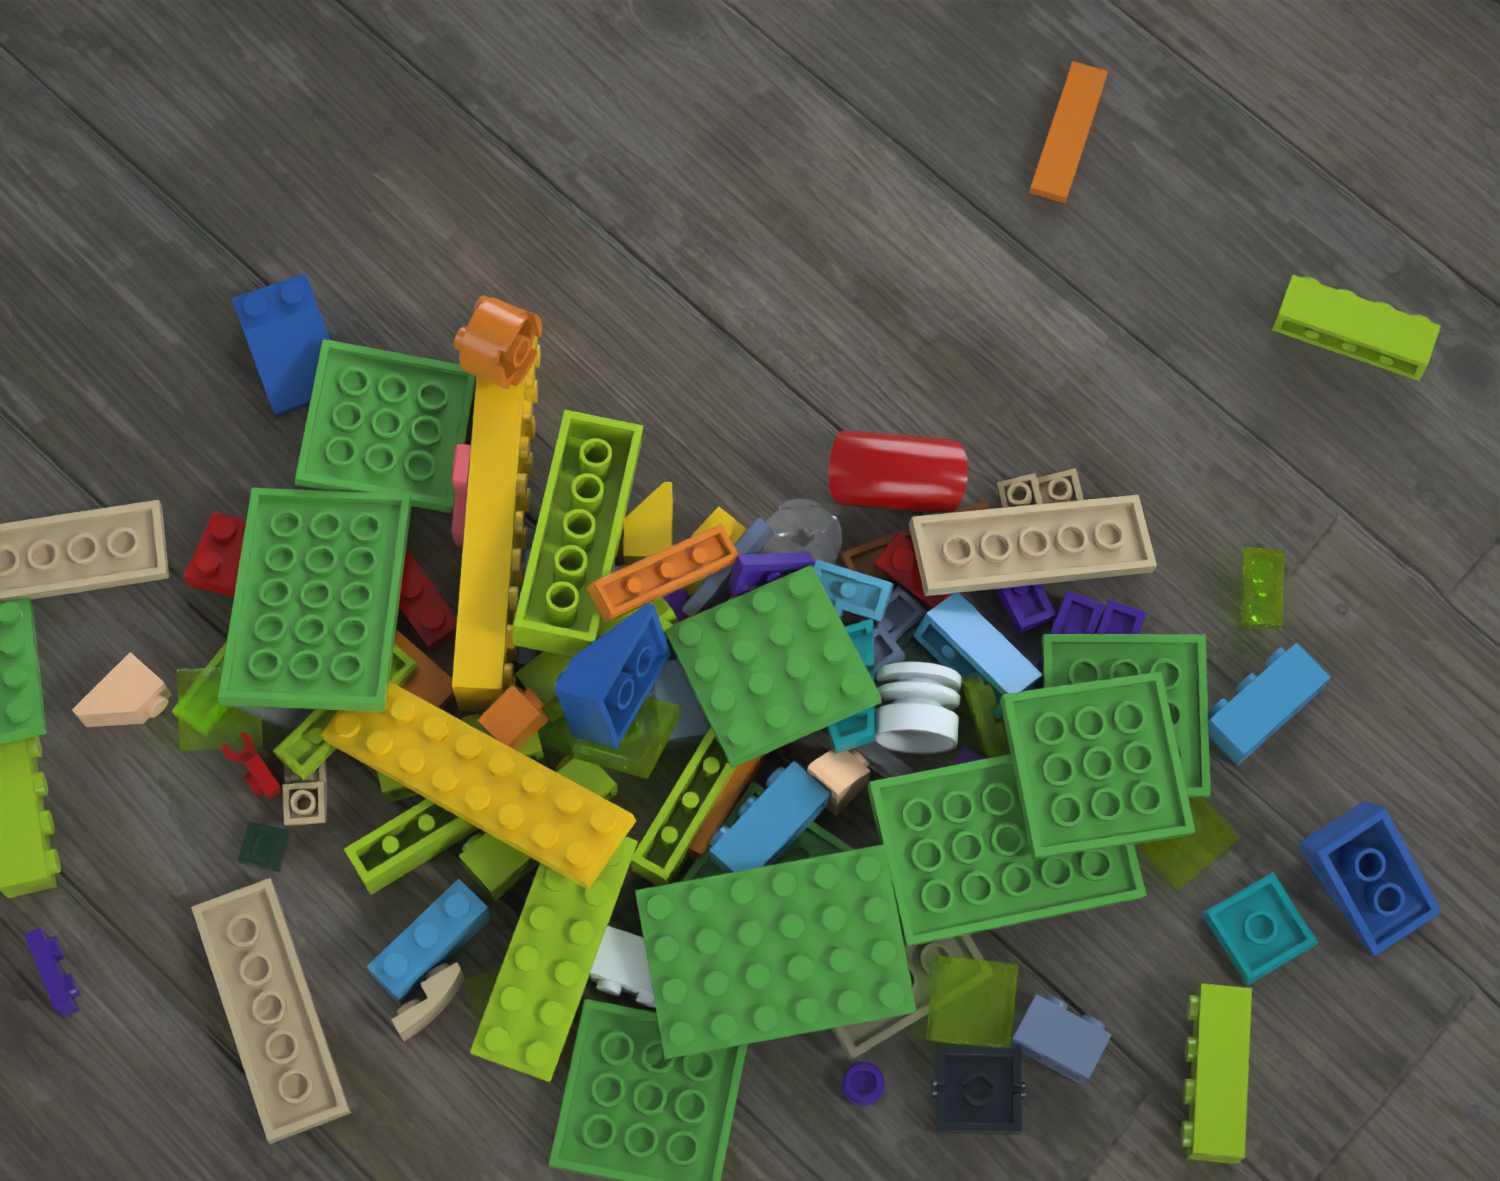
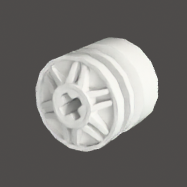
(917, 708)

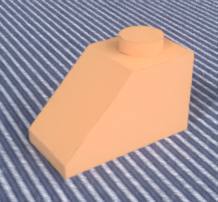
(124, 696)
(841, 775)

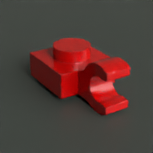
(259, 776)

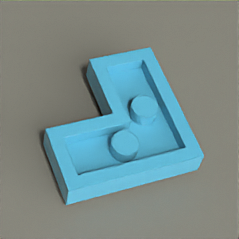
(854, 591)

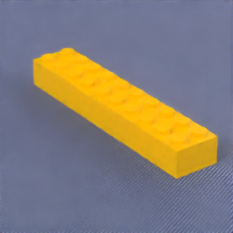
(494, 540)

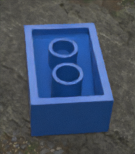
(284, 339)
(612, 678)
(1370, 876)

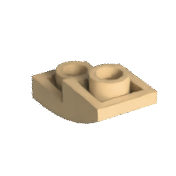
(1047, 489)
(305, 800)
(439, 988)

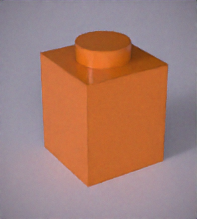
(515, 717)

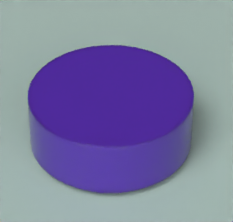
(863, 1084)

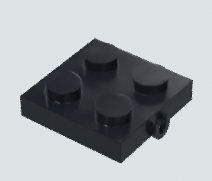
(978, 1090)

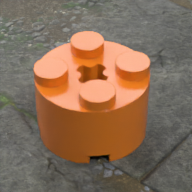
(498, 342)

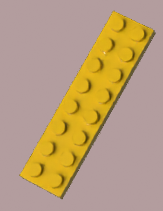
(485, 783)

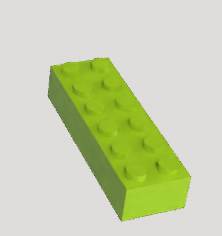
(577, 532)
(548, 967)

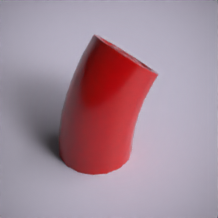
(897, 472)

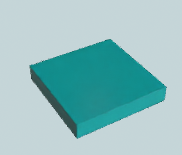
(1259, 929)

